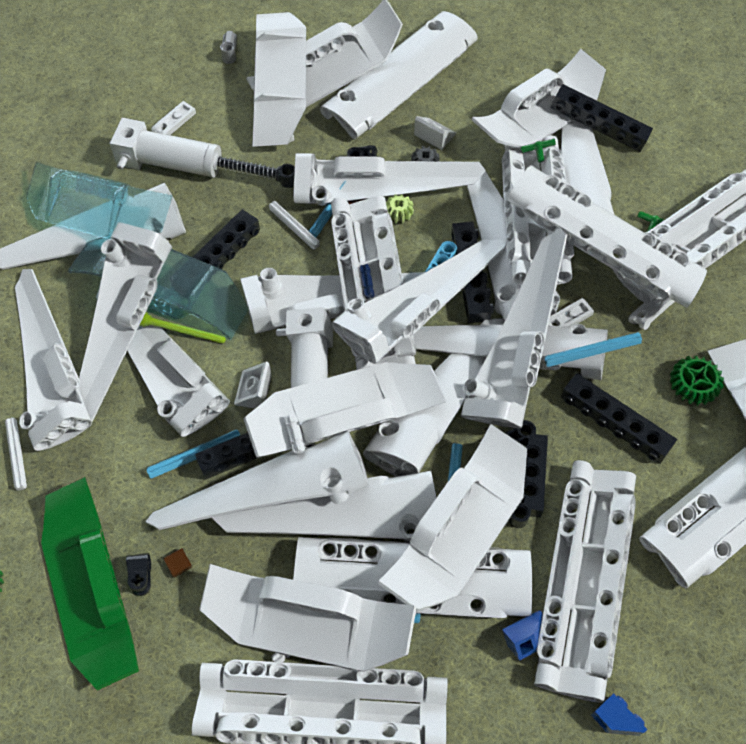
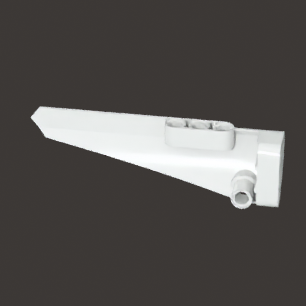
(274, 294)
(385, 320)
(479, 339)
(512, 366)
(175, 381)
(52, 384)

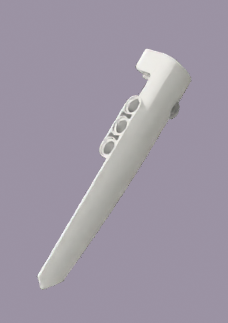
(584, 164)
(375, 177)
(490, 218)
(63, 241)
(125, 292)
(415, 435)
(317, 472)
(377, 511)

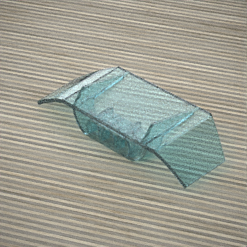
(93, 202)
(182, 288)

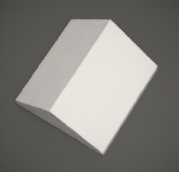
(432, 132)
(253, 386)

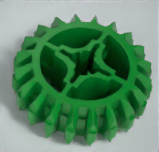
(705, 389)

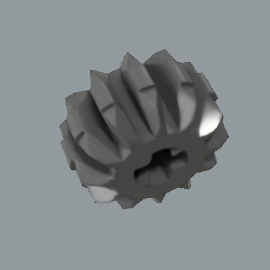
(425, 154)

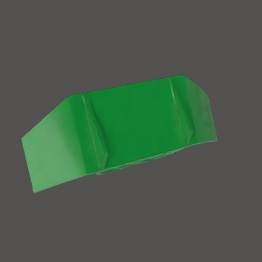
(86, 587)

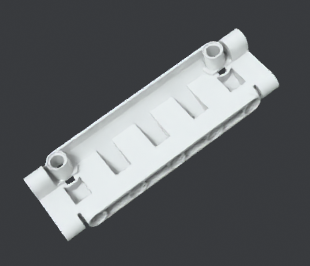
(402, 75)

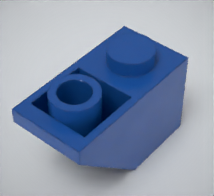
(524, 635)
(617, 718)

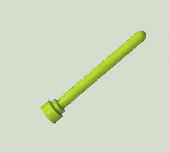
(148, 320)

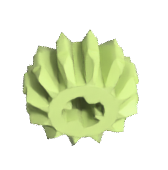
(400, 208)

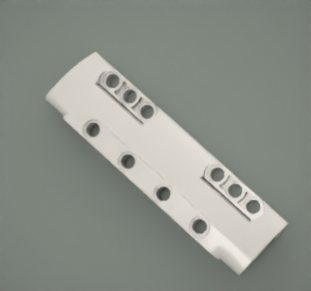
(371, 226)
(700, 231)
(522, 233)
(608, 235)
(723, 527)
(584, 580)
(500, 591)
(319, 705)

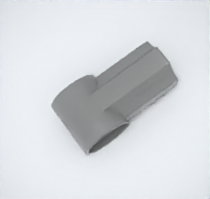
(228, 47)

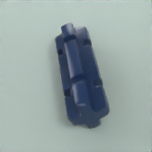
(366, 280)

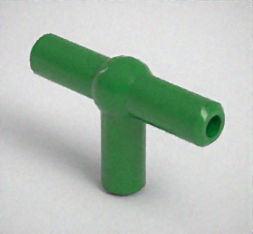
(538, 146)
(653, 219)

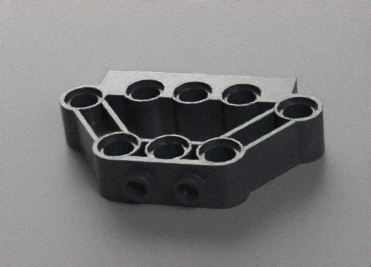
(535, 445)

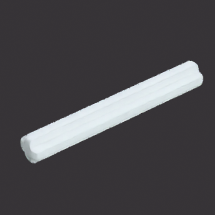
(294, 225)
(15, 454)

